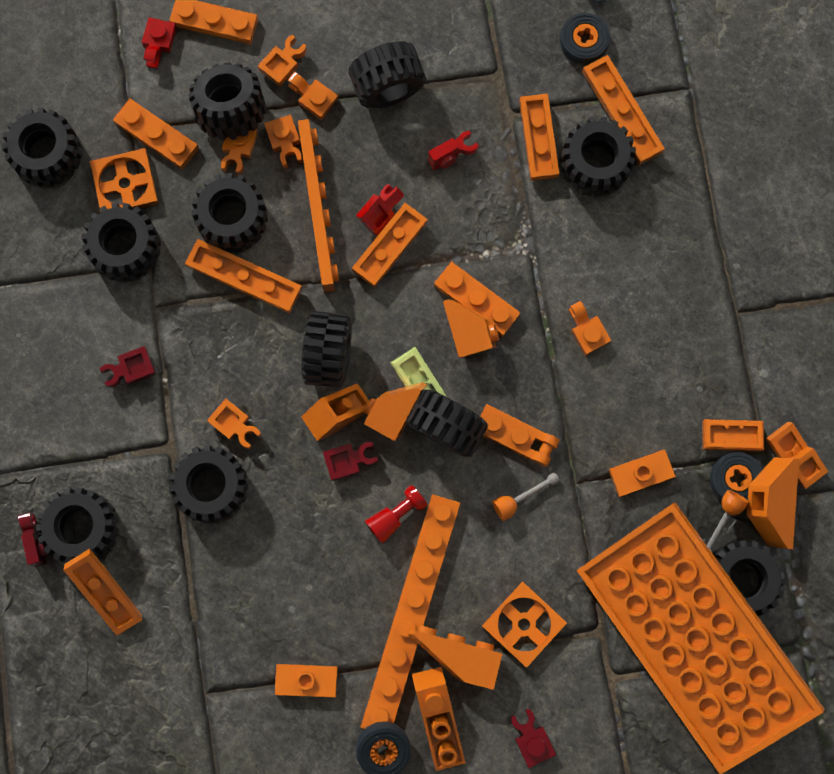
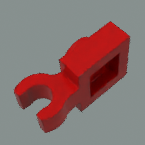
(157, 38)
(446, 153)
(378, 211)

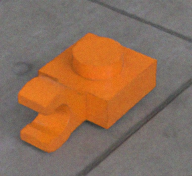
(315, 97)
(589, 332)

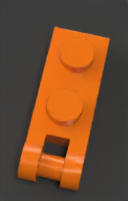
(518, 436)

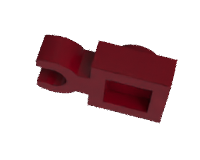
(133, 366)
(344, 461)
(33, 549)
(533, 742)

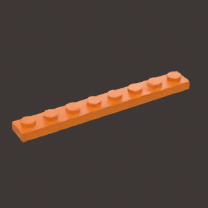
(411, 611)

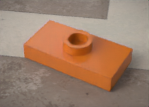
(733, 435)
(641, 473)
(306, 680)

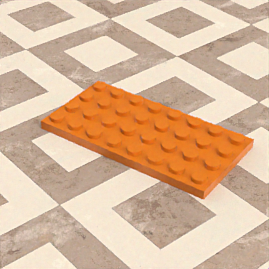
(699, 639)

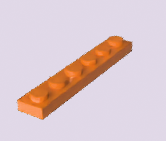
(316, 194)

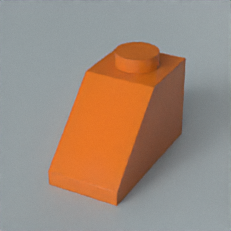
(469, 329)
(391, 409)
(335, 411)

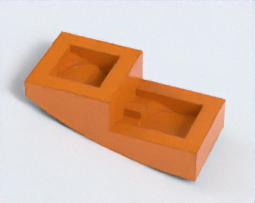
(788, 443)

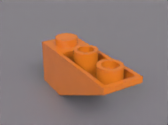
(463, 661)
(438, 718)

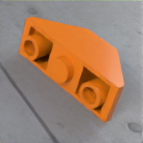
(774, 503)

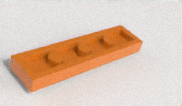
(623, 108)
(243, 276)

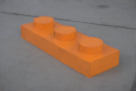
(214, 20)
(156, 134)
(539, 137)
(389, 245)
(472, 294)
(102, 592)

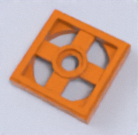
(141, 156)
(516, 633)

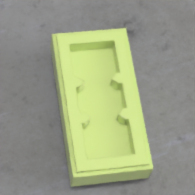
(413, 370)

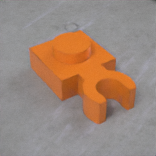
(281, 63)
(283, 137)
(237, 149)
(231, 422)

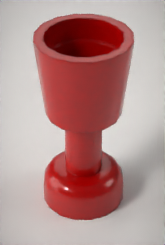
(387, 521)

